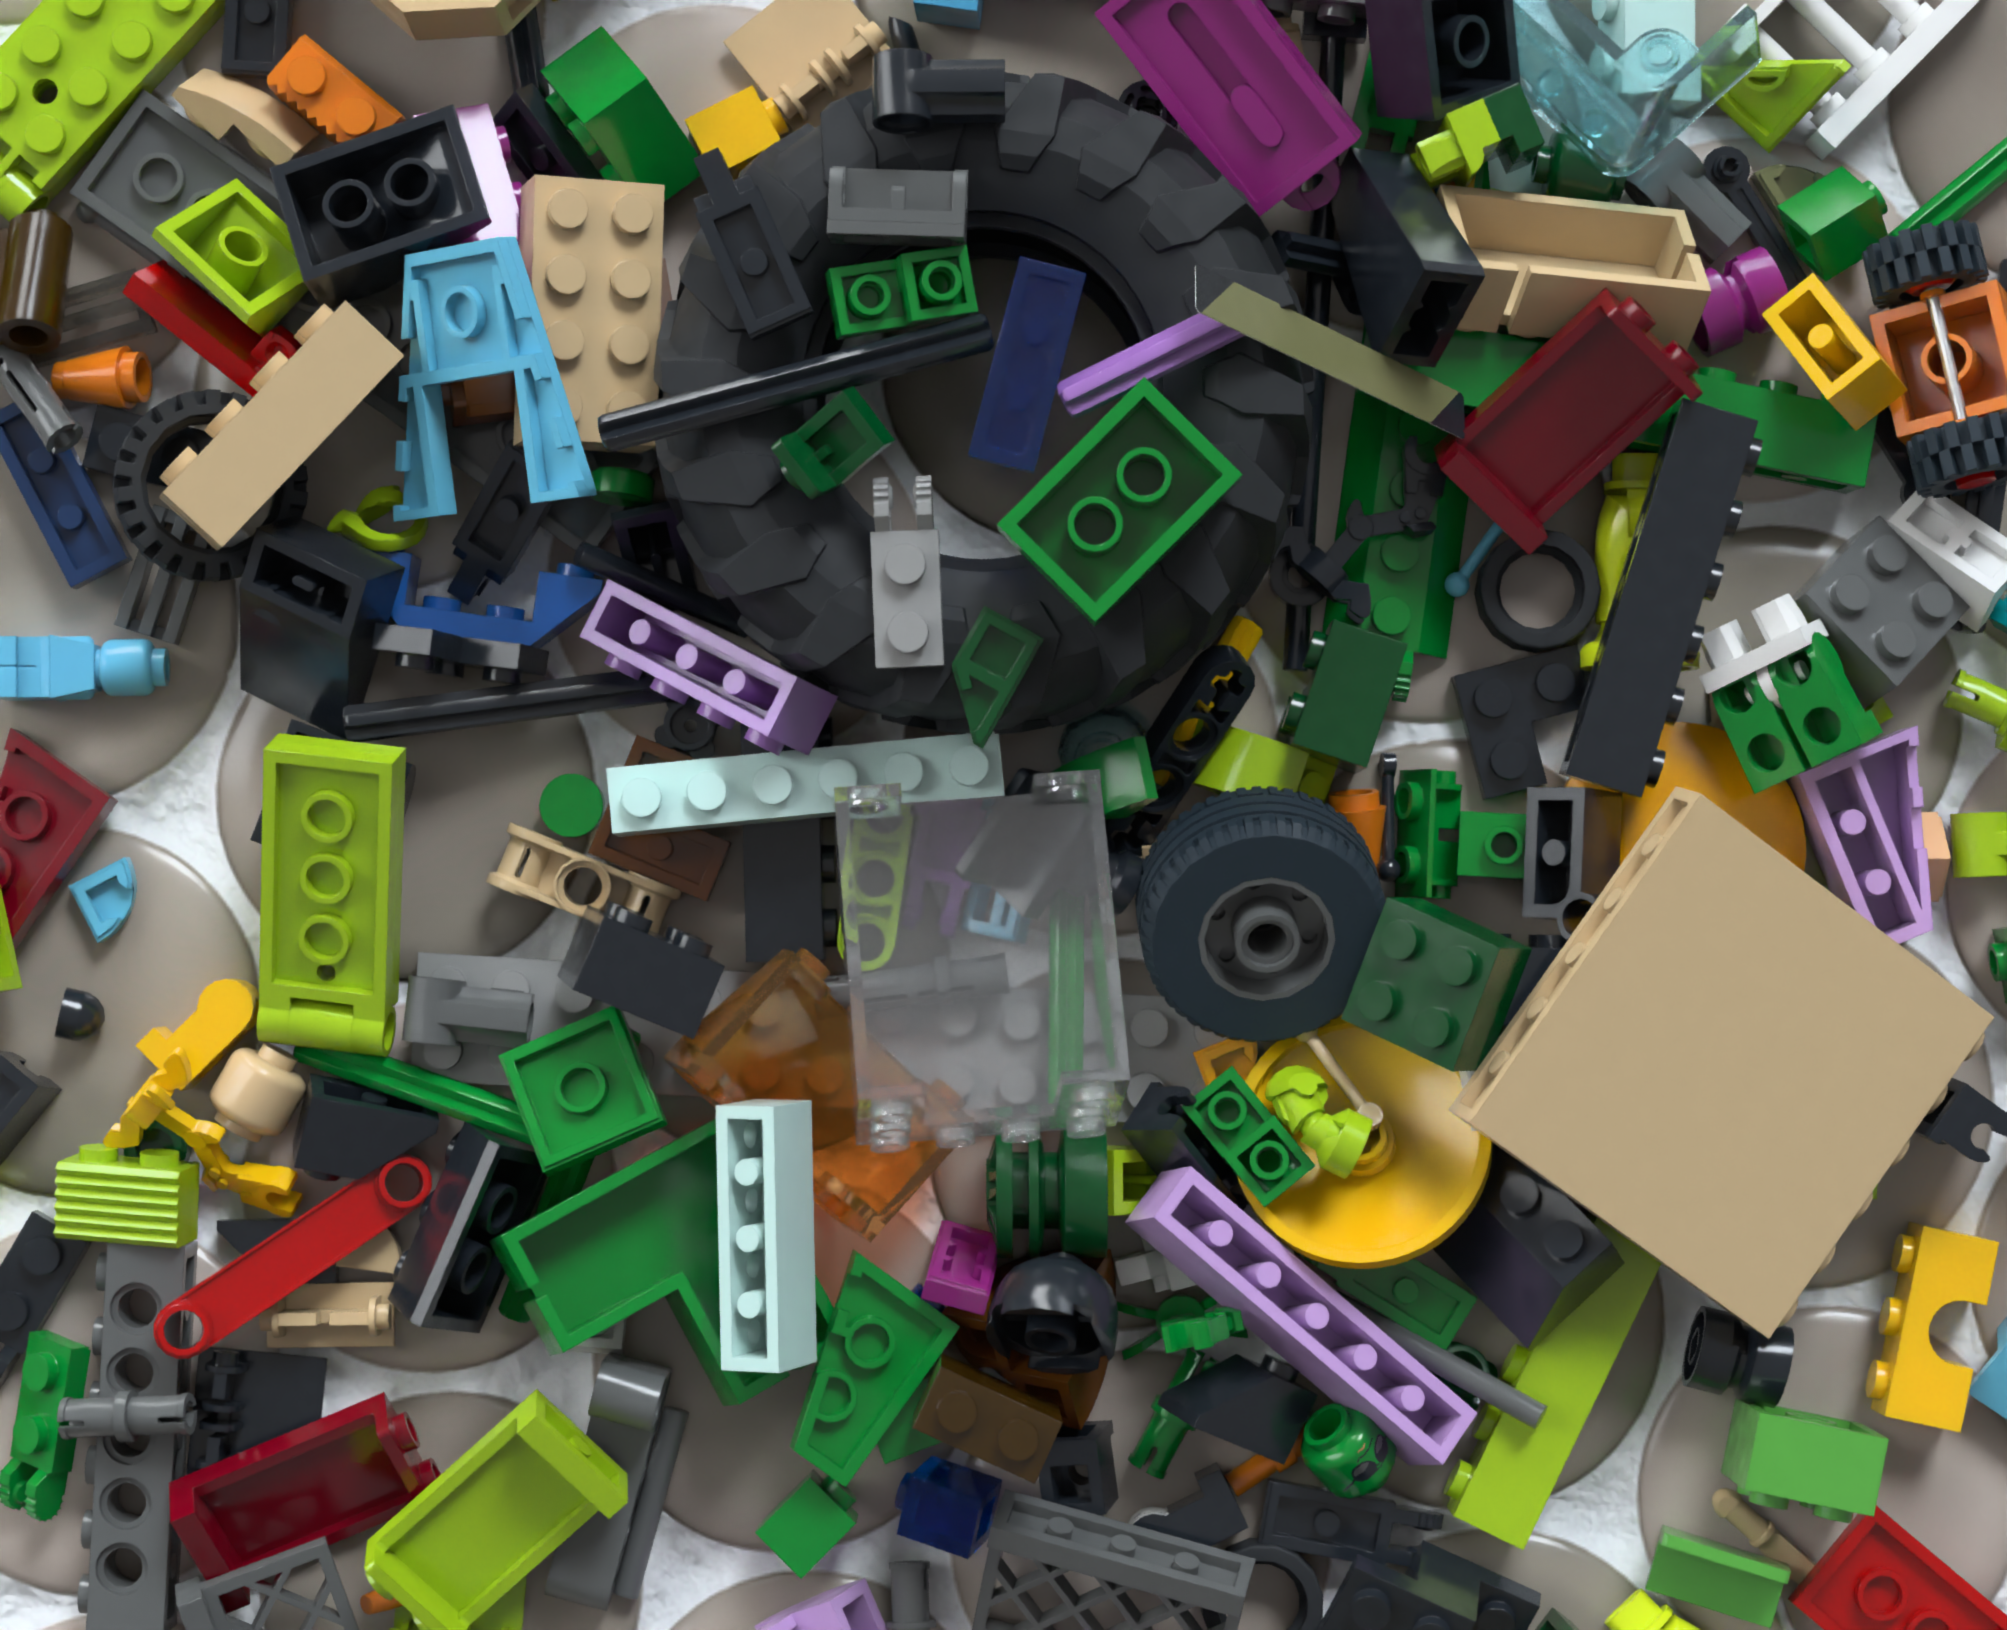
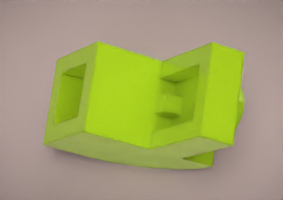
(1255, 760)

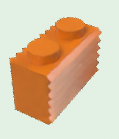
(329, 94)

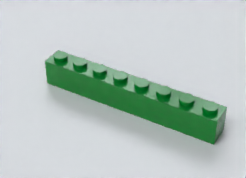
(1801, 435)

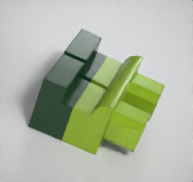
(1477, 133)

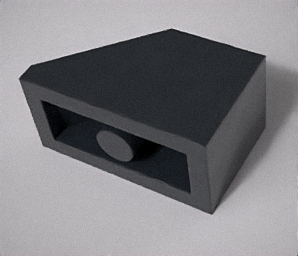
(355, 1128)
(1245, 1404)

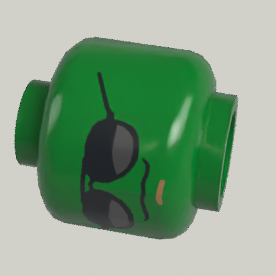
(1347, 1451)

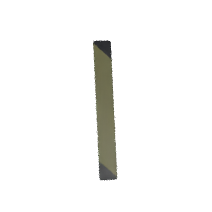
(1328, 351)

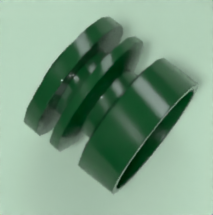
(1049, 1192)

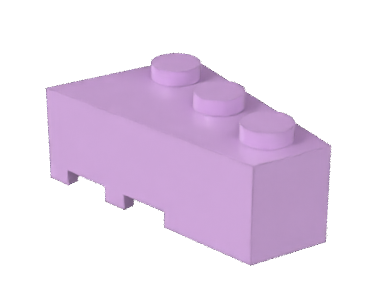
(1869, 832)

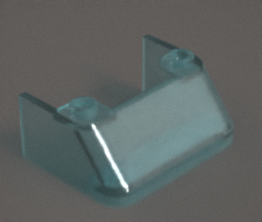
(1626, 101)

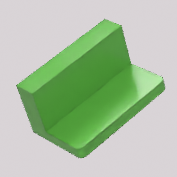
(1717, 1576)

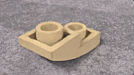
(224, 102)

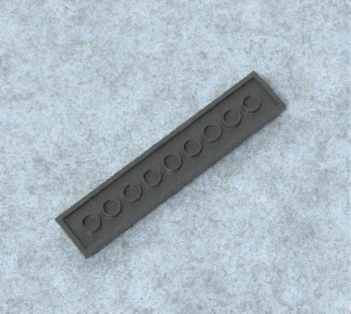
(165, 164)

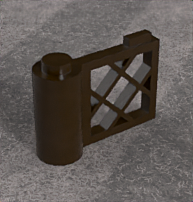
(34, 280)

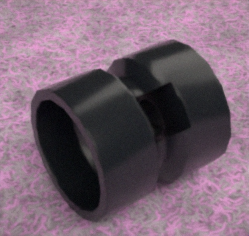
(1735, 1356)

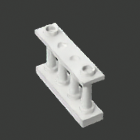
(1876, 69)

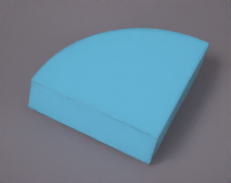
(107, 897)

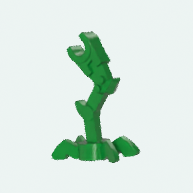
(1185, 1324)

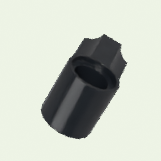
(917, 91)

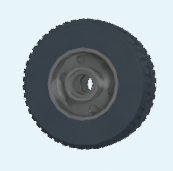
(1258, 913)

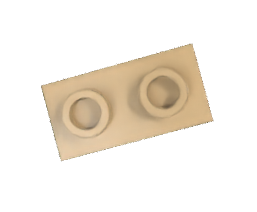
(332, 1316)

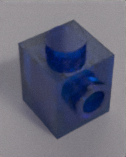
(947, 1506)

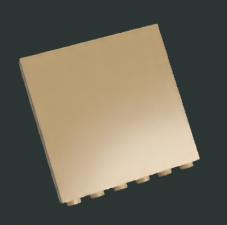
(1723, 1061)

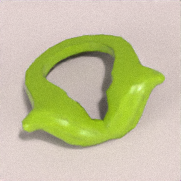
(373, 506)

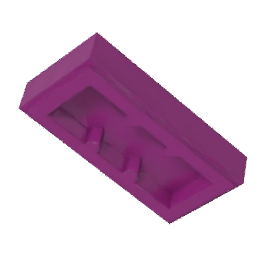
(961, 1268)

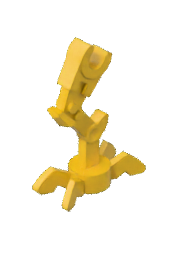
(256, 1183)

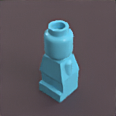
(77, 668)

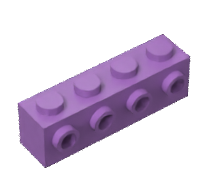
(709, 668)

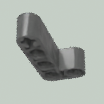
(624, 1425)

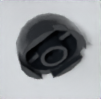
(1054, 1314)

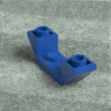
(558, 604)

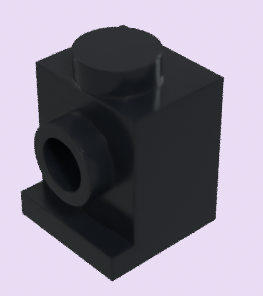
(1089, 1447)

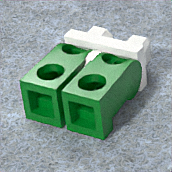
(1786, 699)

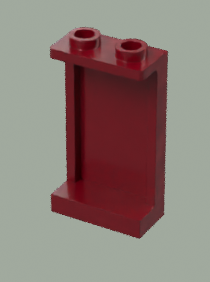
(1566, 415)
(300, 1487)

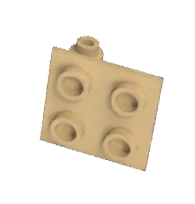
(808, 54)

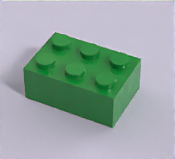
(1119, 501)

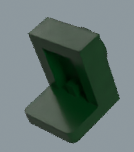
(832, 445)

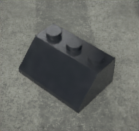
(1528, 1251)
(451, 1267)

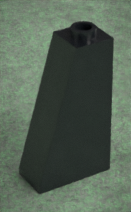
(1402, 256)

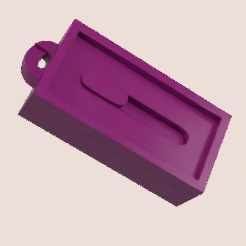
(1238, 94)

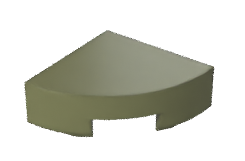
(1782, 182)

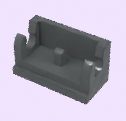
(897, 207)

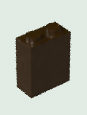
(987, 1418)

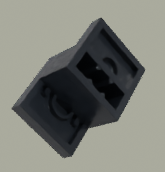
(1433, 1594)

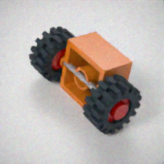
(1948, 351)

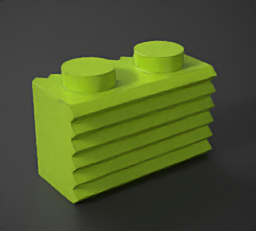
(127, 1198)

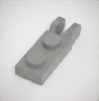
(906, 582)

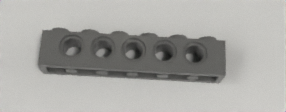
(105, 1593)

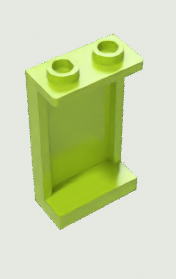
(493, 1516)

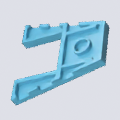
(470, 320)

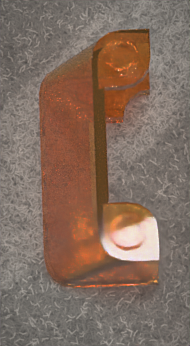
(791, 1042)

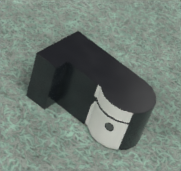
(1200, 1517)

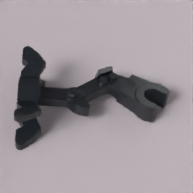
(1421, 488)

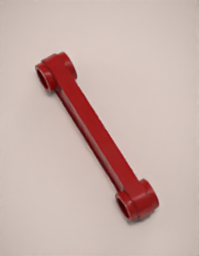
(292, 1256)

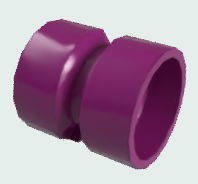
(1737, 301)

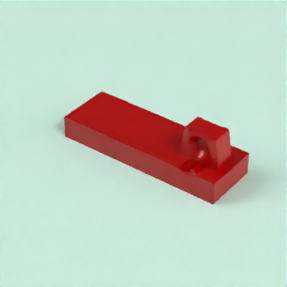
(207, 324)

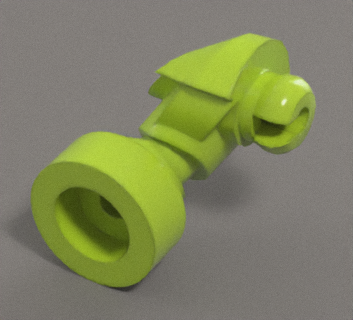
(1299, 1103)

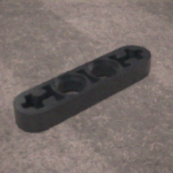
(1187, 757)

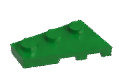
(867, 1368)

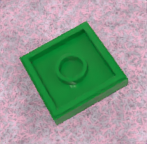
(582, 1090)

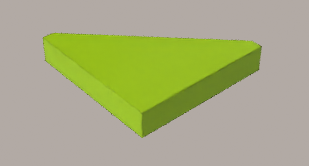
(1779, 95)

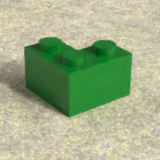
(619, 114)

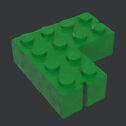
(628, 1245)

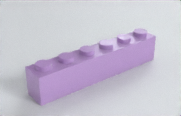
(1300, 1315)

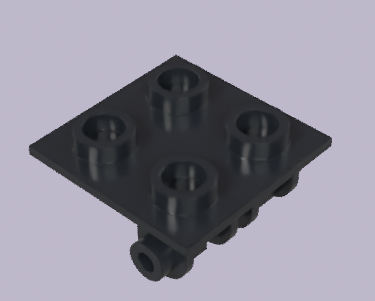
(251, 1399)

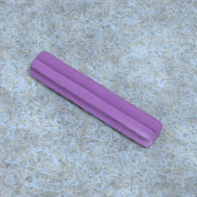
(1146, 359)

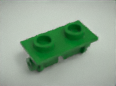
(1424, 804)

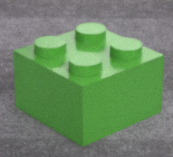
(1804, 1458)

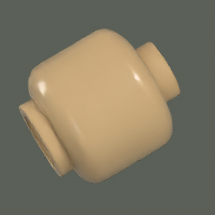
(257, 1092)

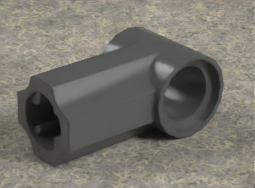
(1679, 182)
(452, 1013)

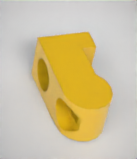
(222, 1019)

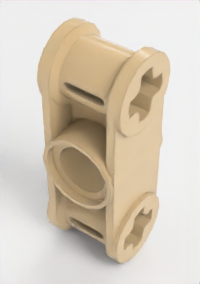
(551, 865)

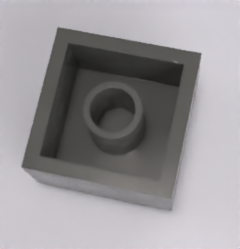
(1879, 608)

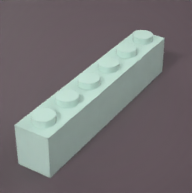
(796, 784)

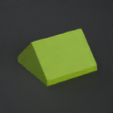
(238, 254)

